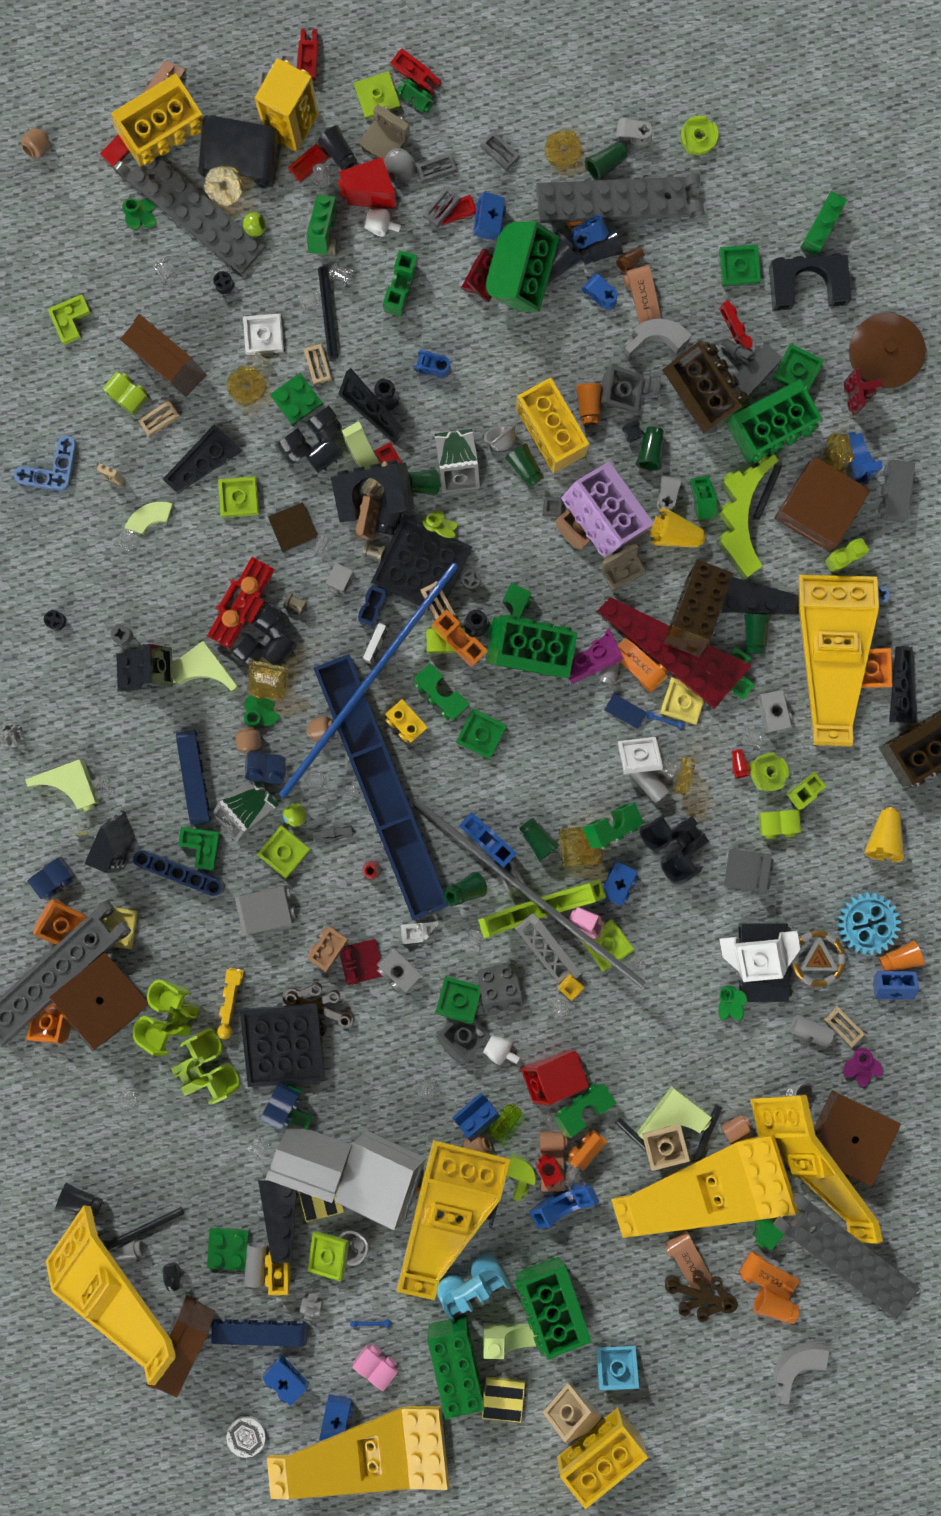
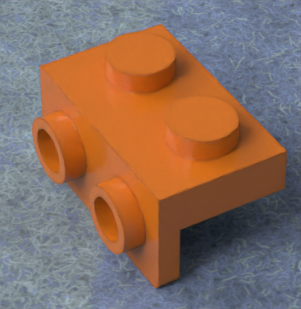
(586, 1151)

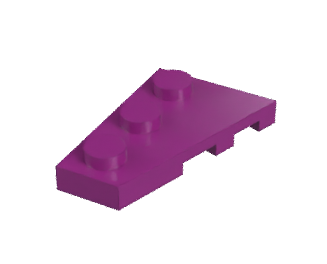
(598, 657)

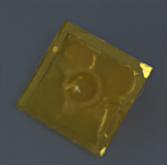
(267, 681)
(576, 849)

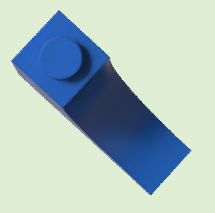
(863, 465)

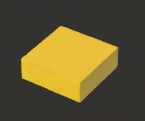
(570, 987)

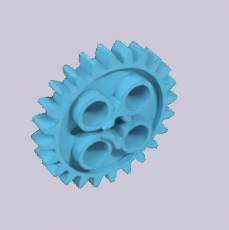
(873, 940)

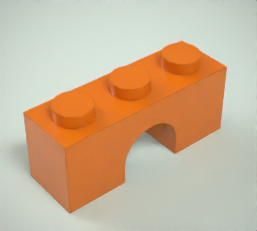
(450, 631)

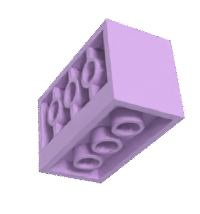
(607, 510)

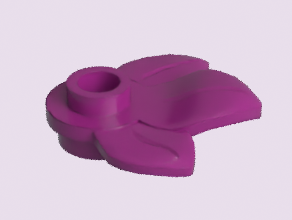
(864, 1069)

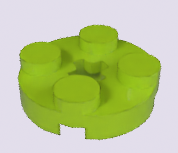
(705, 127)
(759, 772)

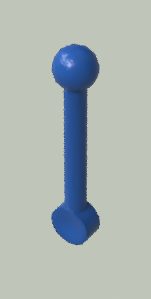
(649, 715)
(387, 1323)

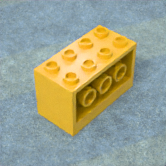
(288, 103)
(158, 120)
(552, 425)
(601, 1458)

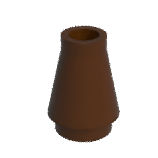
(629, 259)

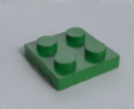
(739, 265)
(798, 365)
(296, 399)
(481, 733)
(458, 1000)
(227, 1248)

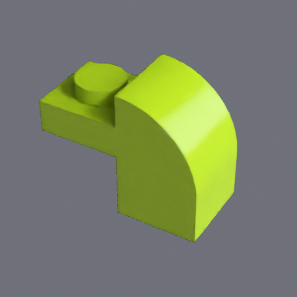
(806, 790)
(524, 1172)

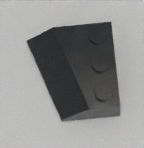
(111, 845)

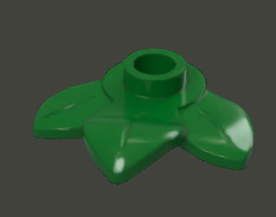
(140, 214)
(262, 709)
(731, 1003)

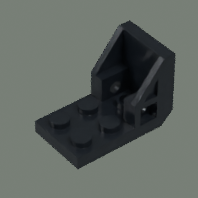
(145, 668)

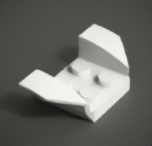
(761, 958)

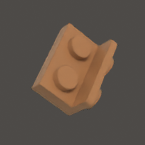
(368, 518)
(327, 948)

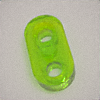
(502, 1126)

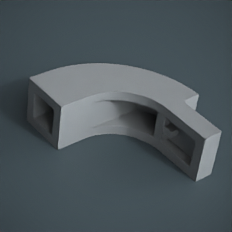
(657, 330)
(793, 1362)

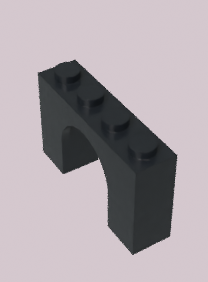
(832, 268)
(393, 479)
(765, 990)

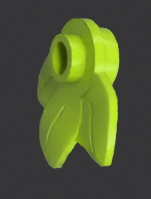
(436, 522)

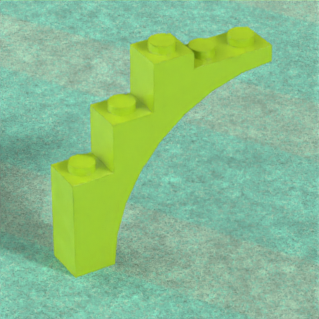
(740, 489)
(561, 901)

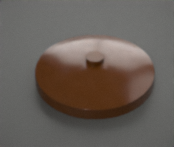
(887, 349)

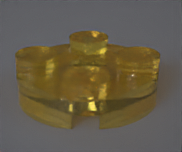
(568, 140)
(234, 184)
(239, 378)
(838, 451)
(684, 778)

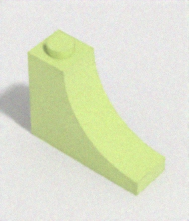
(359, 446)
(201, 663)
(71, 779)
(675, 1110)
(505, 1337)

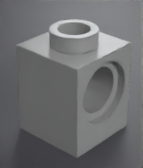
(339, 579)

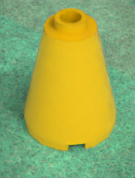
(675, 531)
(886, 837)

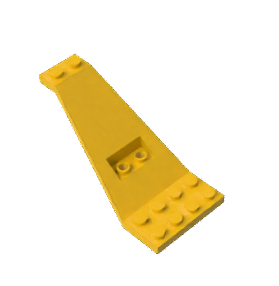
(836, 613)
(807, 1158)
(747, 1181)
(458, 1184)
(99, 1291)
(406, 1454)

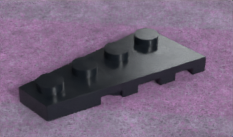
(753, 598)

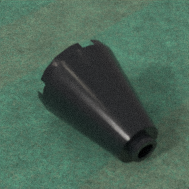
(564, 258)

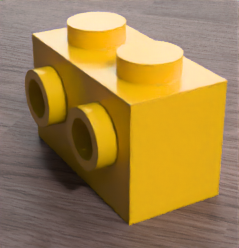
(406, 722)
(278, 1277)

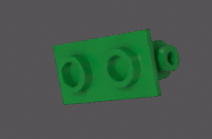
(409, 91)

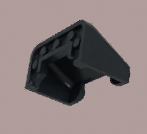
(242, 145)

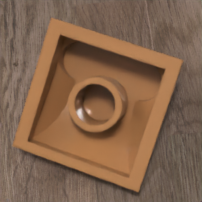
(572, 530)

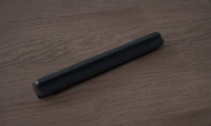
(327, 312)

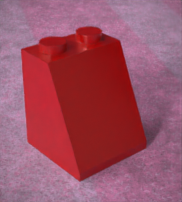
(367, 185)
(554, 1077)

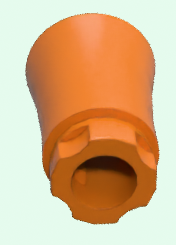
(589, 403)
(902, 958)
(774, 1306)

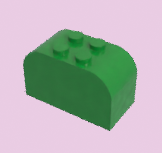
(522, 265)

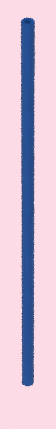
(368, 681)

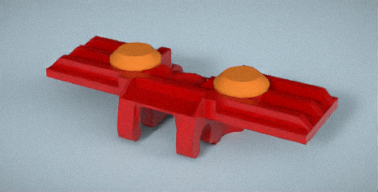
(230, 622)

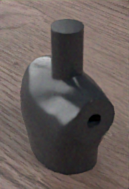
(171, 1276)

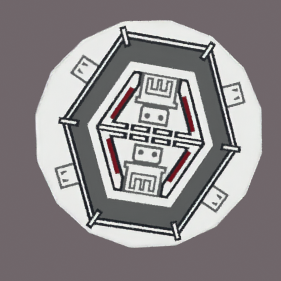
(246, 1436)

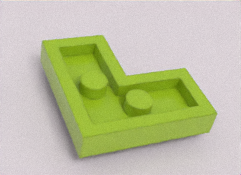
(65, 314)

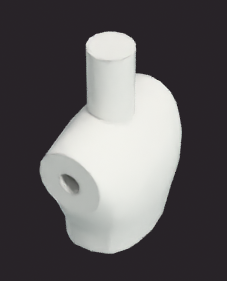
(379, 222)
(499, 1049)

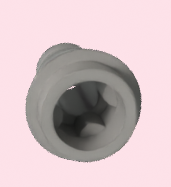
(609, 675)
(131, 1251)

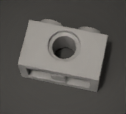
(766, 703)
(408, 976)

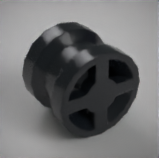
(220, 279)
(633, 431)
(51, 618)

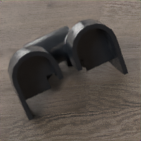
(320, 455)
(278, 647)
(678, 865)

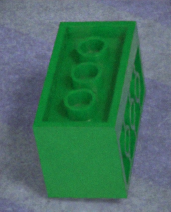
(774, 422)
(531, 646)
(552, 1308)
(455, 1367)

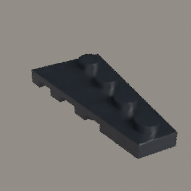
(367, 404)
(204, 457)
(903, 688)
(279, 1218)

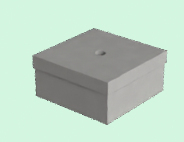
(309, 1162)
(380, 1179)

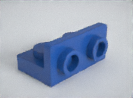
(476, 1117)

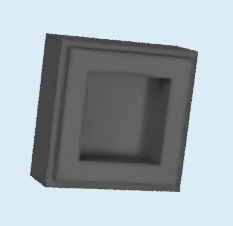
(552, 506)

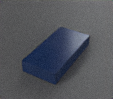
(625, 711)

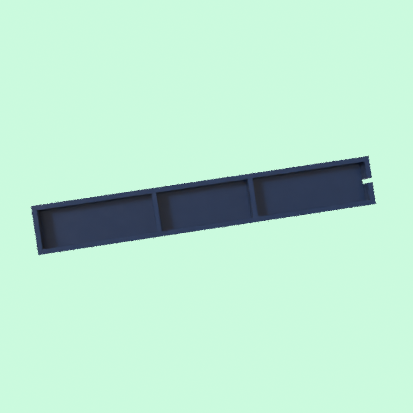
(382, 789)

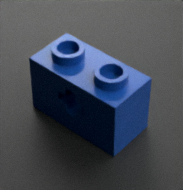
(489, 216)
(618, 872)
(895, 985)
(283, 1370)
(336, 1407)

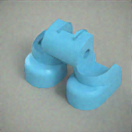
(486, 1277)

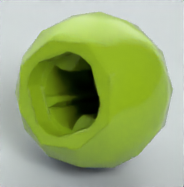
(254, 224)
(295, 815)

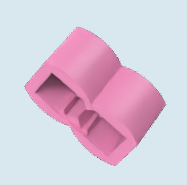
(587, 922)
(375, 1366)

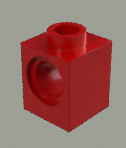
(551, 1179)

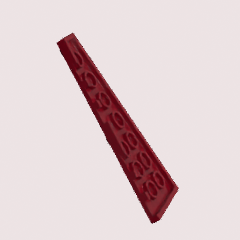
(707, 676)

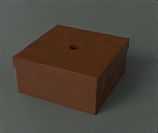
(163, 355)
(822, 504)
(98, 1002)
(855, 1136)
(187, 1337)

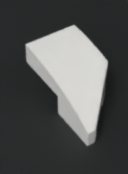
(417, 931)

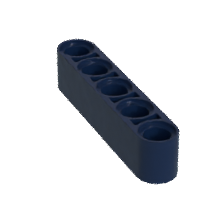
(192, 777)
(169, 872)
(259, 1333)

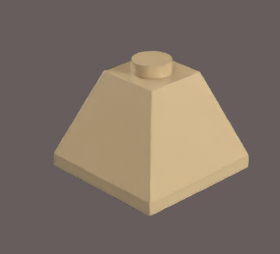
(665, 1147)
(571, 1414)

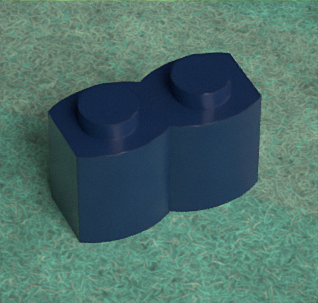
(370, 611)
(265, 767)
(51, 878)
(279, 1106)

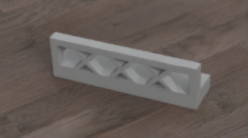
(554, 947)

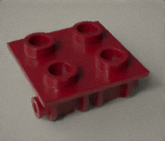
(360, 961)

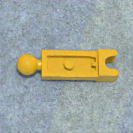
(233, 978)

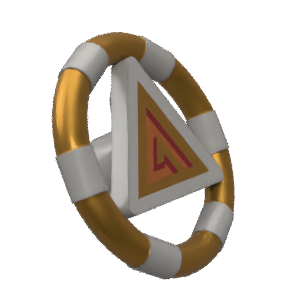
(819, 959)

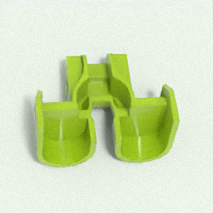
(165, 998)
(220, 1081)

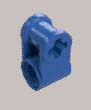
(591, 230)
(598, 290)
(429, 362)

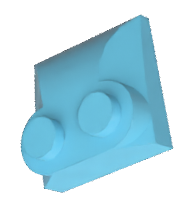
(617, 1368)

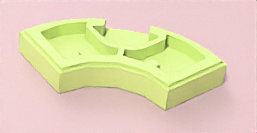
(148, 515)

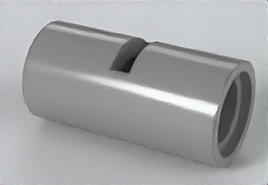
(650, 784)
(811, 1030)
(255, 1264)

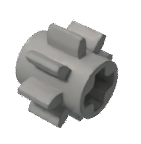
(11, 735)
(310, 1307)

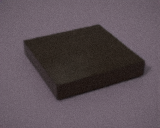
(292, 527)

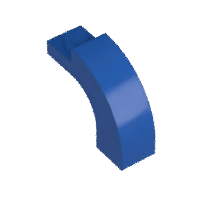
(487, 839)
(562, 1203)

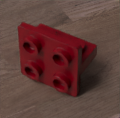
(476, 279)
(859, 391)

